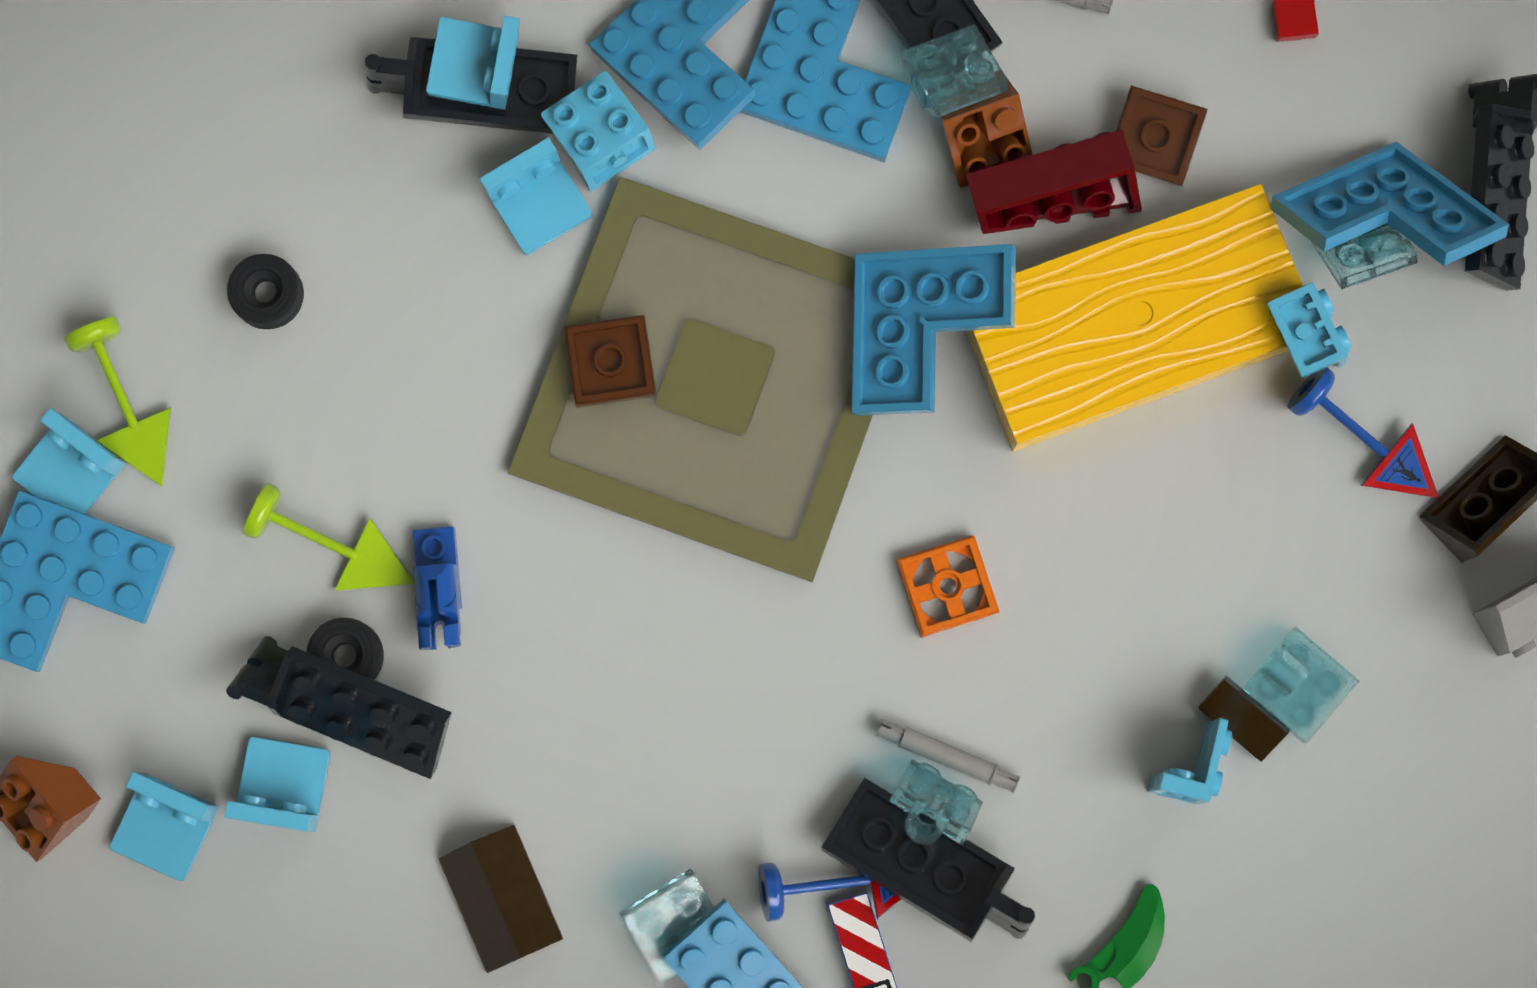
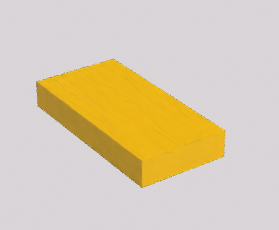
(1138, 318)

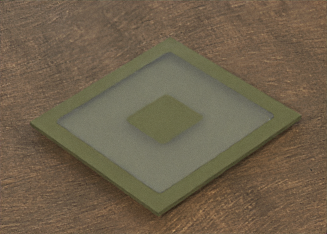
(748, 379)

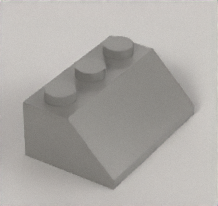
(1511, 620)

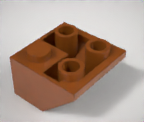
(986, 134)
(43, 803)

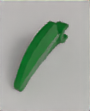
(1132, 947)

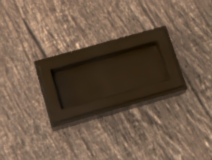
(1247, 719)

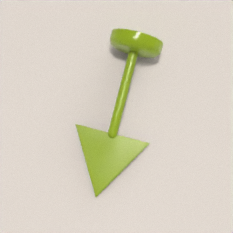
(141, 442)
(370, 562)

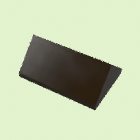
(1485, 499)
(500, 898)

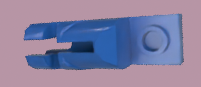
(437, 586)

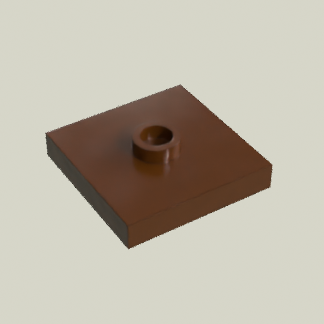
(1160, 133)
(610, 361)

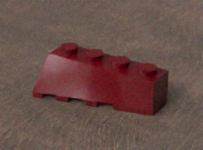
(1057, 184)

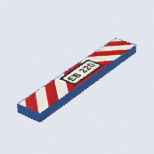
(861, 943)

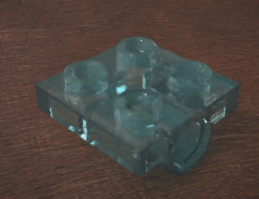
(953, 71)
(1369, 256)
(1300, 684)
(927, 792)
(664, 917)

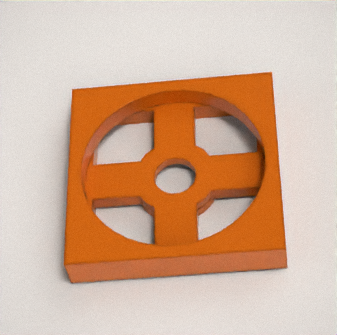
(916, 595)

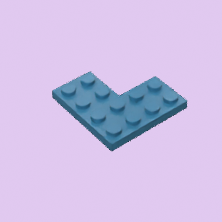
(664, 60)
(813, 92)
(1394, 190)
(902, 305)
(67, 554)
(726, 954)

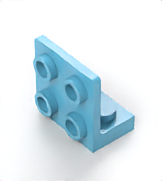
(473, 61)
(599, 130)
(536, 197)
(1308, 329)
(68, 465)
(1206, 780)
(281, 785)
(163, 826)

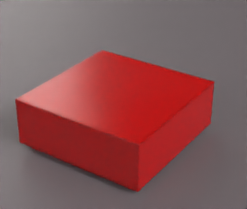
(1294, 19)

